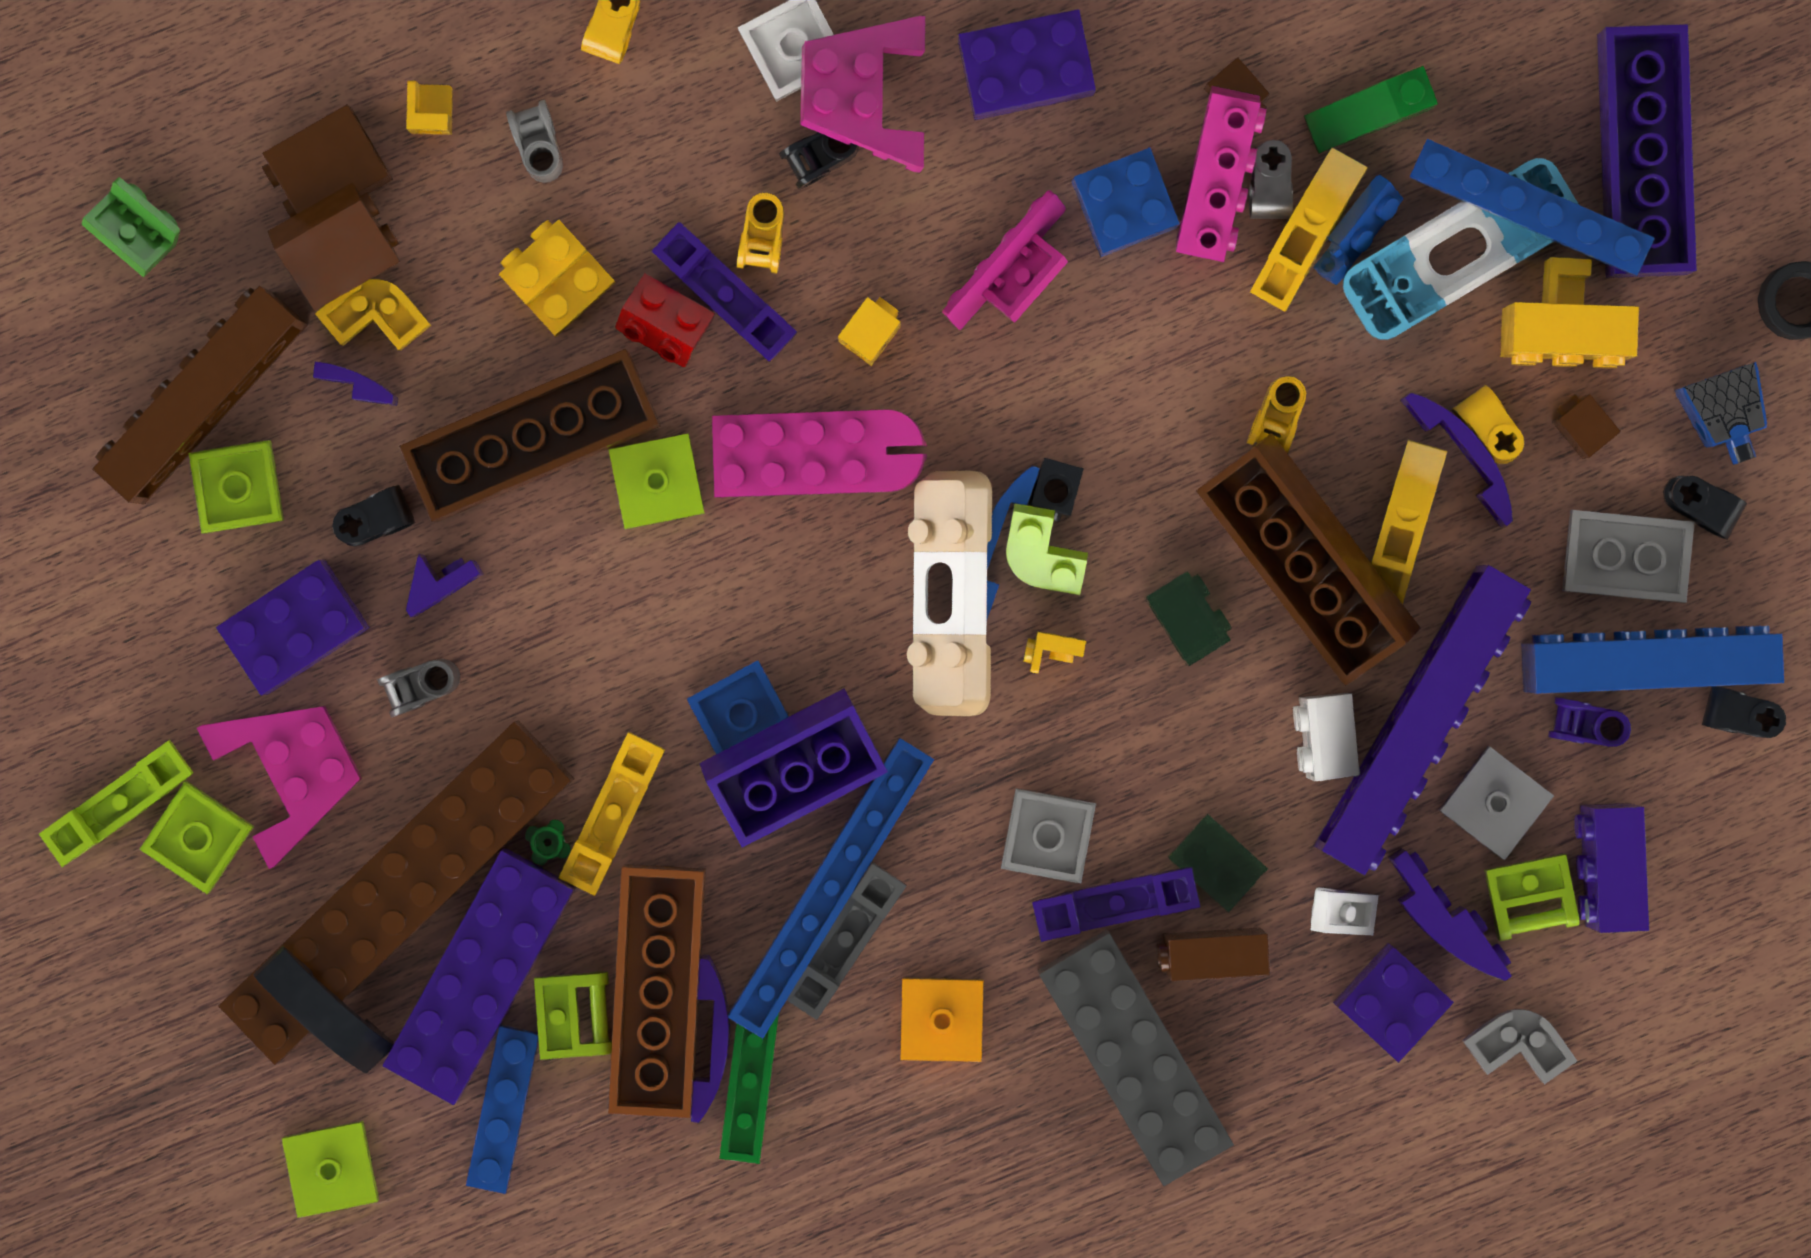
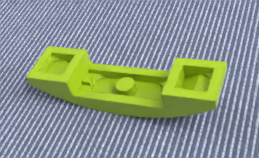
(116, 804)

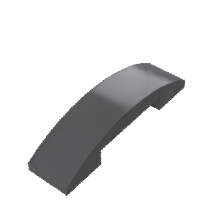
(846, 940)

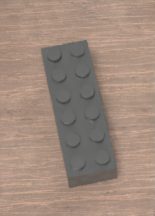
(1135, 1057)

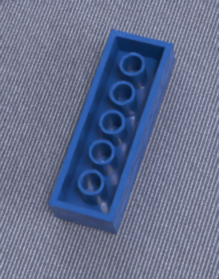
(1652, 663)

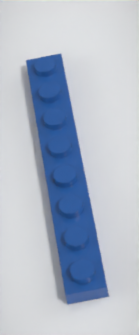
(830, 889)

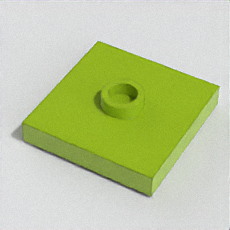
(656, 481)
(236, 486)
(196, 837)
(330, 1169)

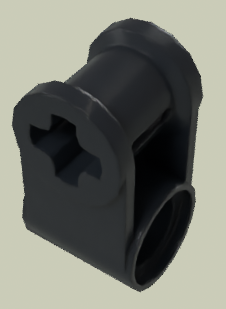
(818, 157)
(1710, 505)
(381, 516)
(1737, 713)

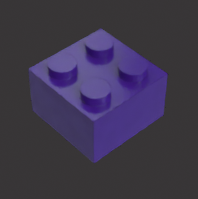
(1393, 1002)

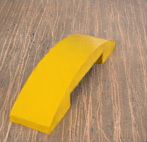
(612, 813)

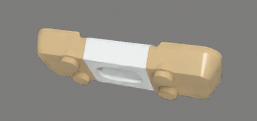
(952, 657)

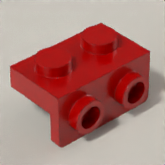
(663, 320)

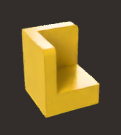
(429, 108)
(1565, 280)

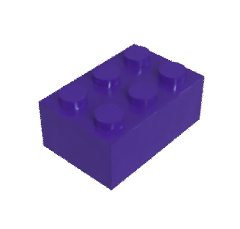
(1026, 64)
(292, 627)
(1612, 867)

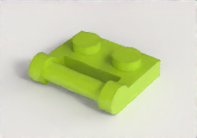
(1527, 884)
(559, 1015)

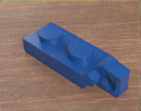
(1358, 228)

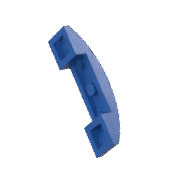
(1018, 493)

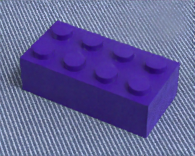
(792, 767)

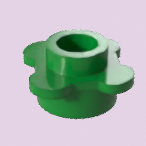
(541, 852)

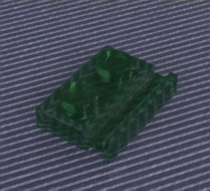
(1218, 862)

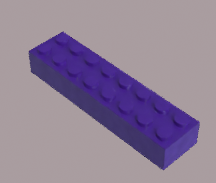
(1422, 719)

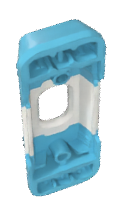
(1401, 287)

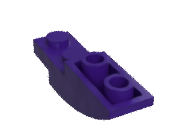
(1454, 931)

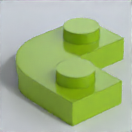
(1035, 560)

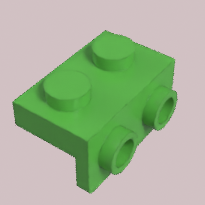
(132, 227)

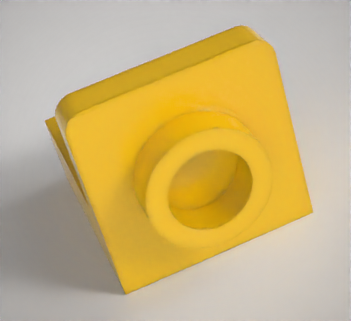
(1060, 648)

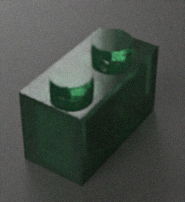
(1188, 617)

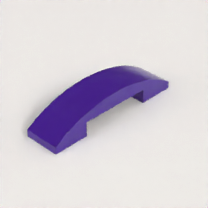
(724, 292)
(1495, 495)
(1116, 903)
(712, 988)

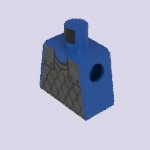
(1727, 410)

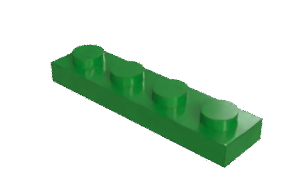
(748, 1095)

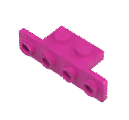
(1015, 270)

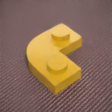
(376, 302)

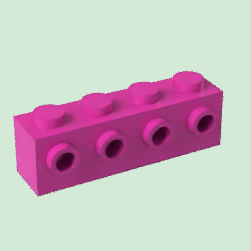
(1218, 174)

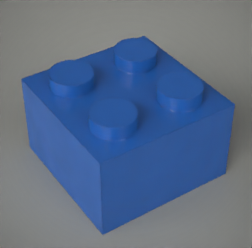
(1125, 202)

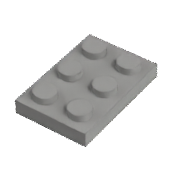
(1628, 556)

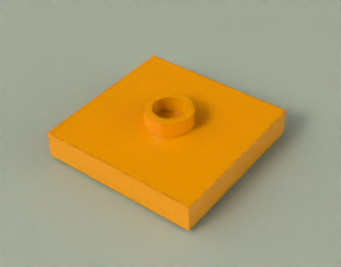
(941, 1019)

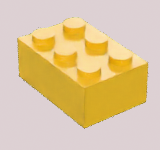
(1569, 334)

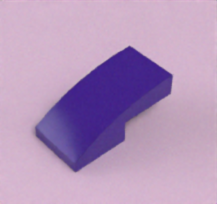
(363, 387)

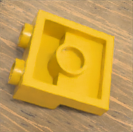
(555, 276)

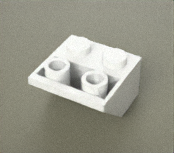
(1327, 735)

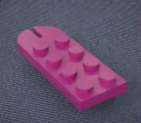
(814, 453)

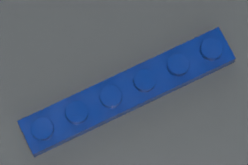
(1532, 207)

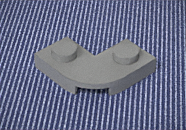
(1524, 1033)

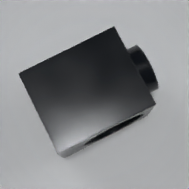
(1066, 473)

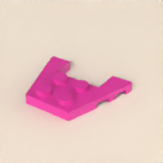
(846, 88)
(303, 762)

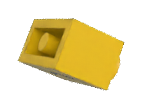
(870, 329)

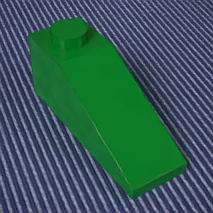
(1371, 110)

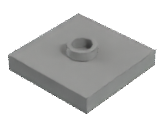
(1496, 802)
(1048, 835)

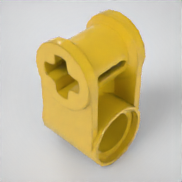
(610, 30)
(761, 236)
(1278, 417)
(1487, 419)

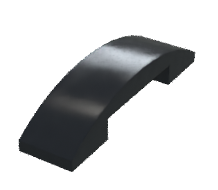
(322, 1011)

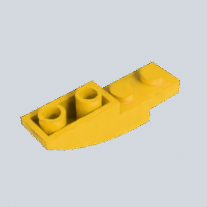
(1308, 229)
(1408, 515)

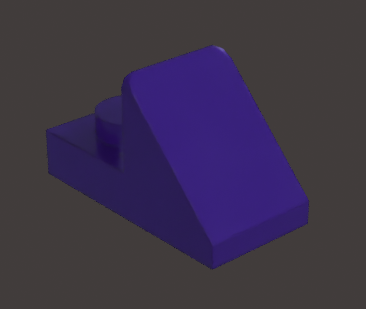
(429, 590)

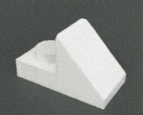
(1343, 912)

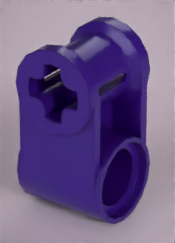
(1586, 723)

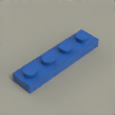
(503, 1109)

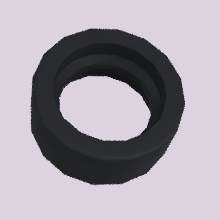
(1767, 301)

